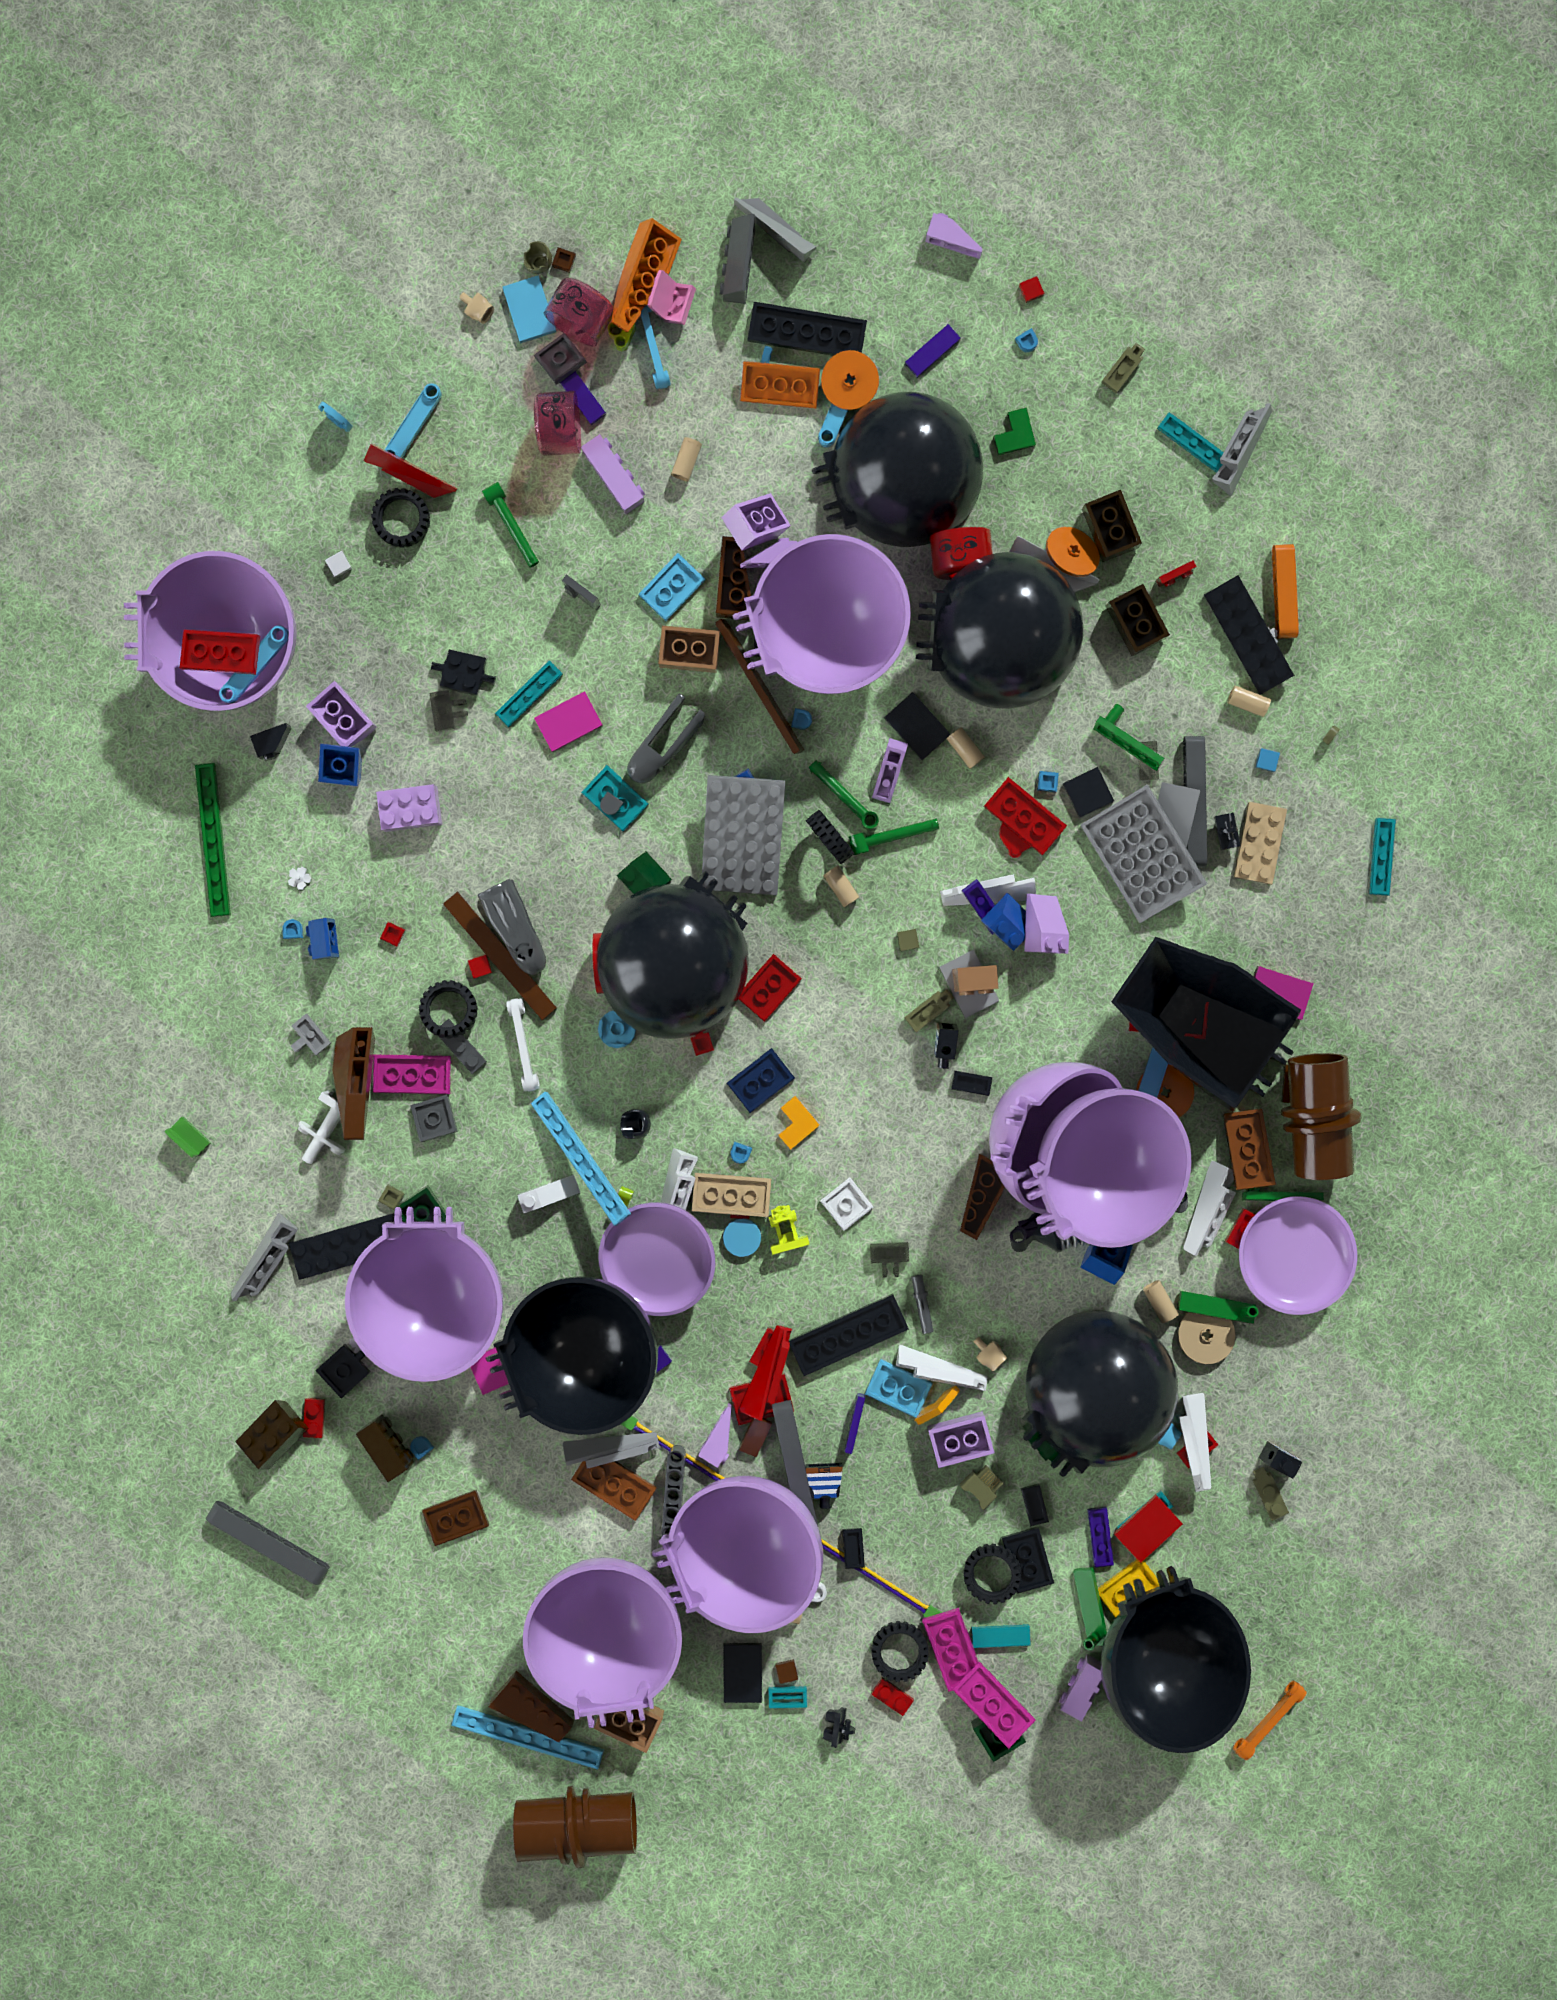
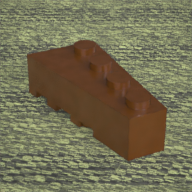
(530, 1707)

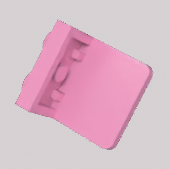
(671, 299)

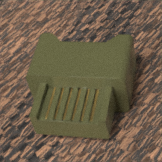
(982, 1485)

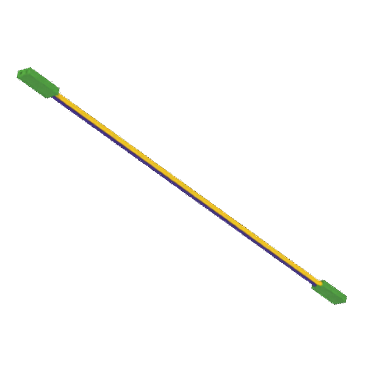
(930, 1610)

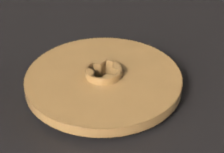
(1210, 1350)

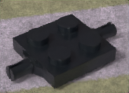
(463, 672)

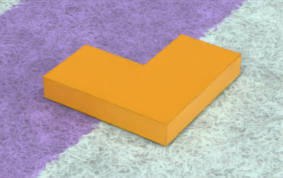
(802, 1123)
(939, 1406)

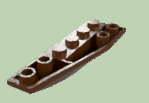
(353, 1078)

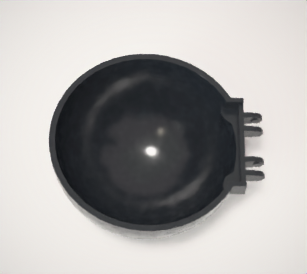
(904, 469)
(1004, 630)
(674, 958)
(578, 1356)
(1099, 1391)
(1175, 1665)

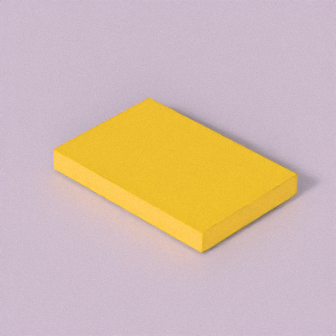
(1112, 1590)

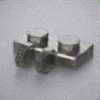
(442, 710)
(889, 1253)

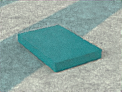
(610, 781)

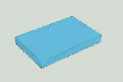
(526, 305)
(672, 587)
(898, 1388)

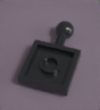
(343, 1370)

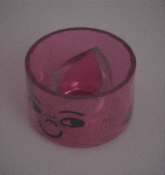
(579, 311)
(557, 423)

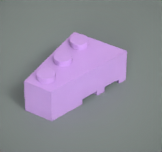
(1082, 1688)

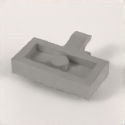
(310, 1035)

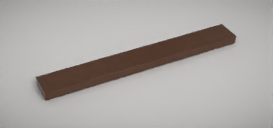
(760, 687)
(499, 955)

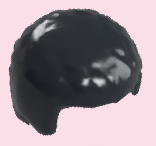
(635, 1124)

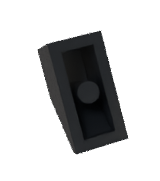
(270, 742)

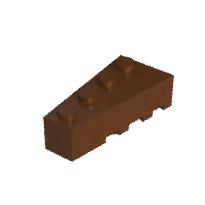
(733, 580)
(982, 1198)

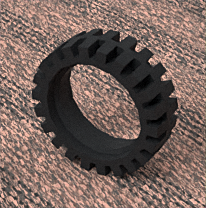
(384, 501)
(829, 836)
(440, 988)
(979, 1592)
(901, 1674)

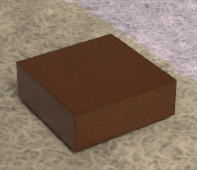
(563, 260)
(786, 1671)

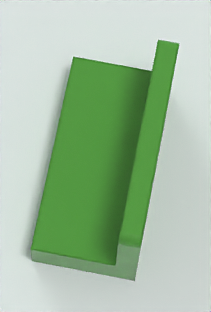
(188, 1137)

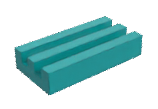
(793, 1689)

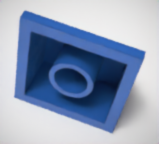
(340, 765)
(1007, 921)
(322, 939)
(1106, 1262)

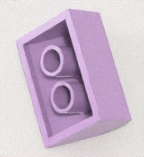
(341, 715)

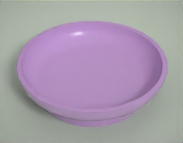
(1298, 1255)
(659, 1258)

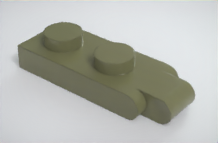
(1123, 368)
(929, 1010)
(1269, 1494)

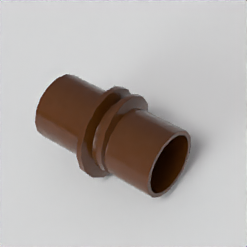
(1321, 1116)
(575, 1827)

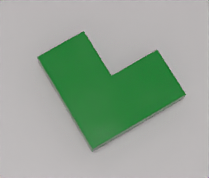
(1019, 437)

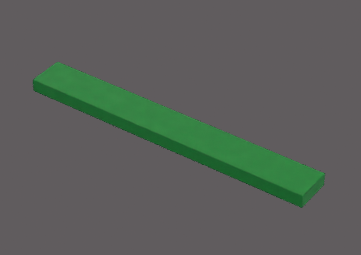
(212, 840)

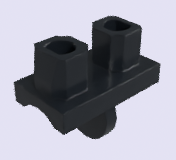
(1227, 831)
(841, 1729)

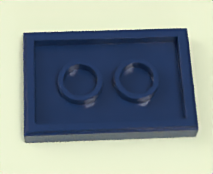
(760, 1080)

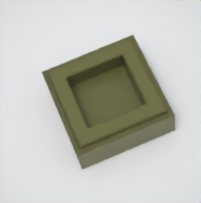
(908, 940)
(391, 1196)

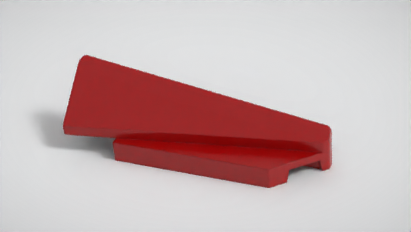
(407, 472)
(768, 1374)

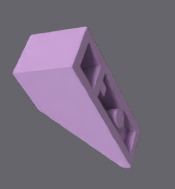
(949, 235)
(766, 556)
(889, 770)
(716, 1445)

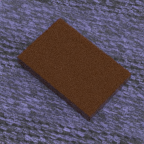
(455, 1517)

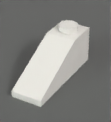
(548, 1193)

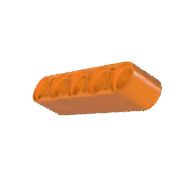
(1285, 591)

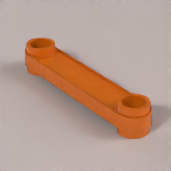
(1246, 1747)

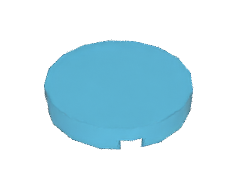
(335, 417)
(623, 1031)
(742, 1237)

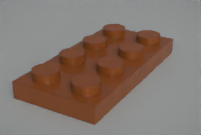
(1249, 1149)
(616, 1486)

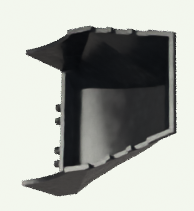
(1242, 1025)

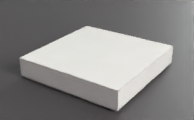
(846, 1203)

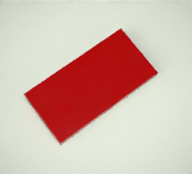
(219, 652)
(1025, 816)

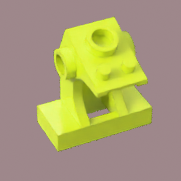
(787, 1240)

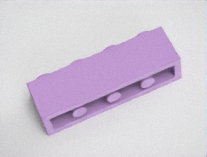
(613, 474)

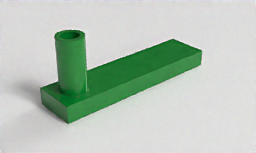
(1106, 727)
(1255, 1195)
(1217, 1307)
(1090, 1607)

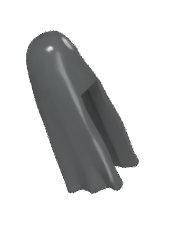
(647, 762)
(513, 925)

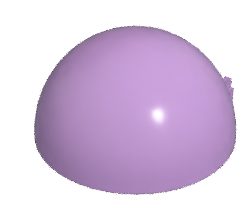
(209, 594)
(828, 615)
(1026, 1114)
(1111, 1168)
(424, 1299)
(744, 1554)
(603, 1638)

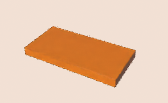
(780, 384)

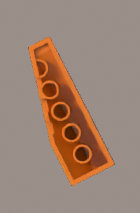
(650, 251)

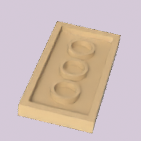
(1260, 843)
(731, 1194)

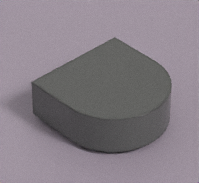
(610, 804)

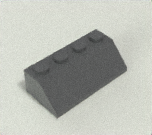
(738, 259)

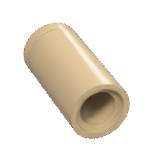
(686, 459)
(1249, 701)
(965, 747)
(841, 886)
(1160, 1301)

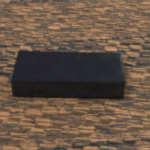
(971, 1083)
(1034, 1505)
(853, 1548)

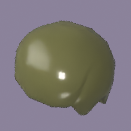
(538, 257)

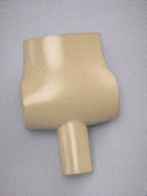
(477, 307)
(990, 1355)

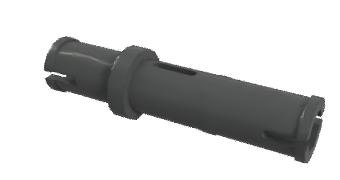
(920, 1295)

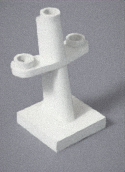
(322, 1136)

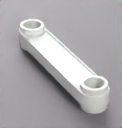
(529, 1081)

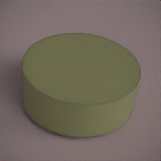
(1331, 734)

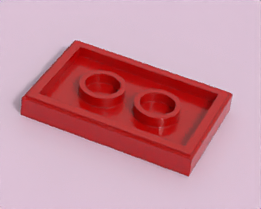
(769, 987)
(739, 1391)
(1148, 1528)

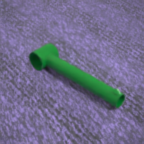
(495, 496)
(852, 803)
(860, 842)

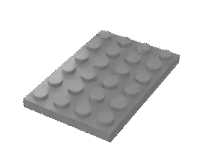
(743, 834)
(1143, 853)

